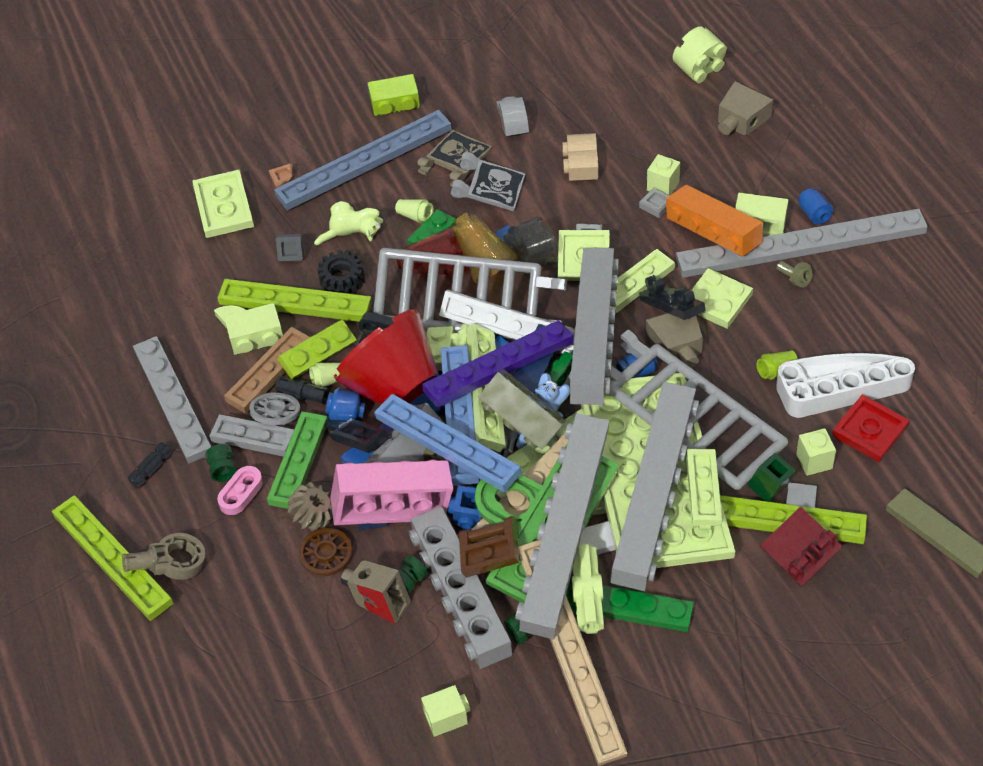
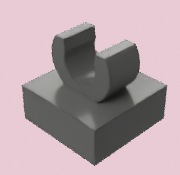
(289, 247)

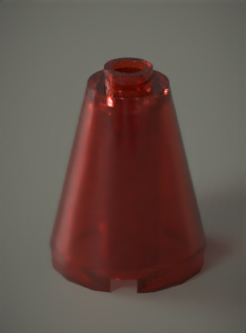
(440, 242)

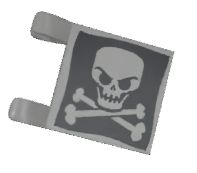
(490, 183)

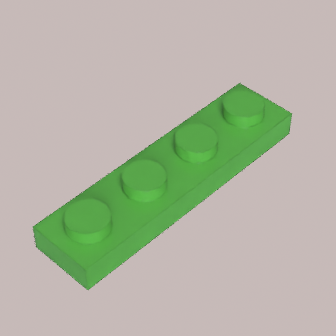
(297, 458)

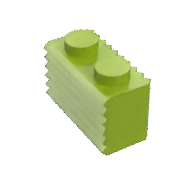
(393, 94)

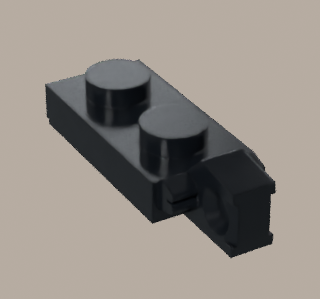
(357, 434)

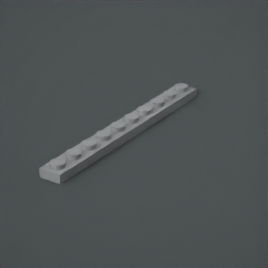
(805, 242)

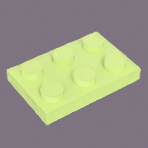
(222, 203)

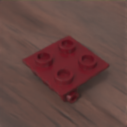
(801, 546)

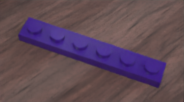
(508, 357)

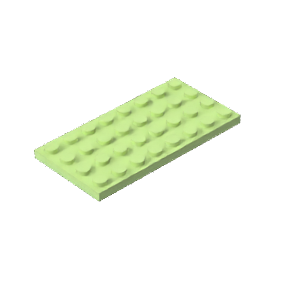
(626, 447)

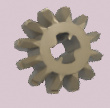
(310, 506)

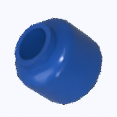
(344, 405)

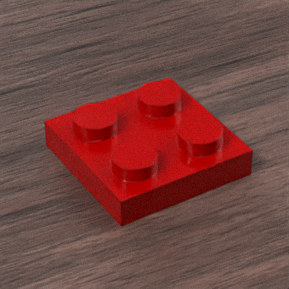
(870, 428)

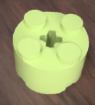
(700, 54)

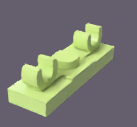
(703, 488)

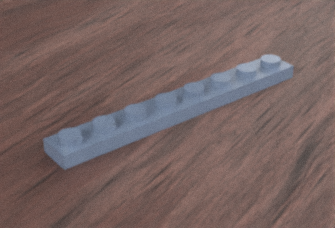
(362, 160)

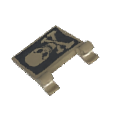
(450, 152)

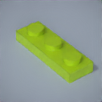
(317, 349)

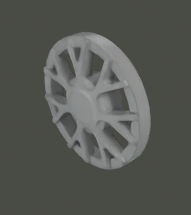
(274, 409)

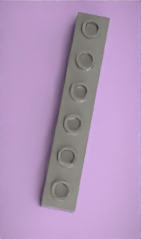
(484, 648)

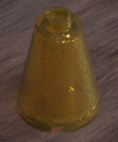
(480, 241)

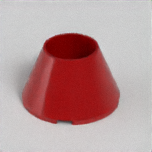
(390, 361)

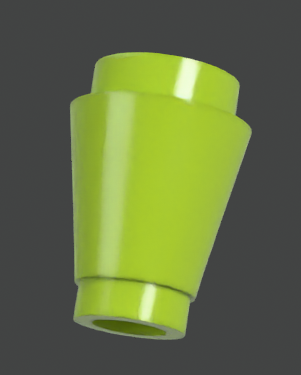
(769, 363)

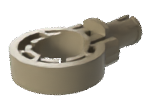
(160, 562)

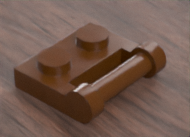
(491, 553)

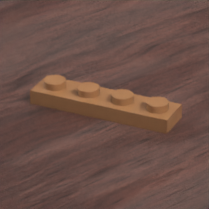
(263, 373)

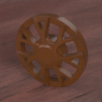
(325, 552)

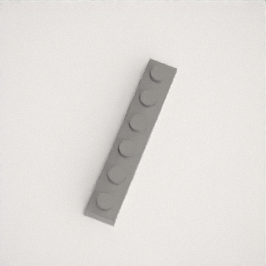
(172, 399)

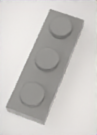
(251, 435)

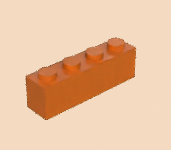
(714, 220)

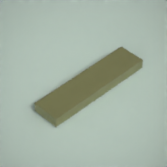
(938, 531)

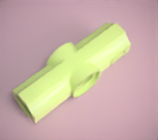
(587, 590)

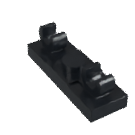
(671, 300)

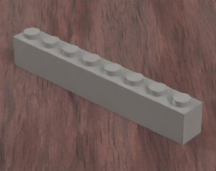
(593, 327)
(653, 487)
(564, 526)

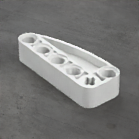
(838, 381)

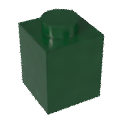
(771, 477)

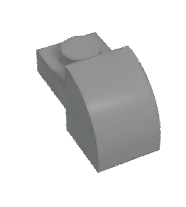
(513, 115)

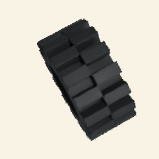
(337, 263)

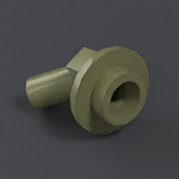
(799, 276)

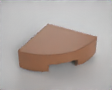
(281, 175)

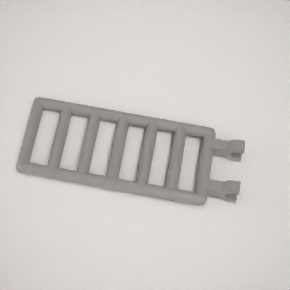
(459, 262)
(646, 355)

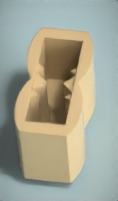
(582, 157)

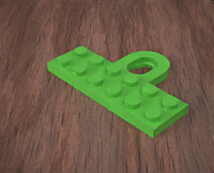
(512, 578)

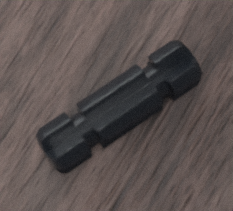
(149, 465)

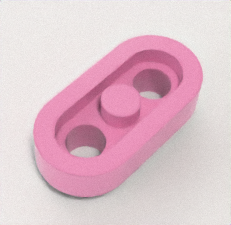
(238, 492)

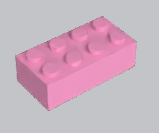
(389, 491)

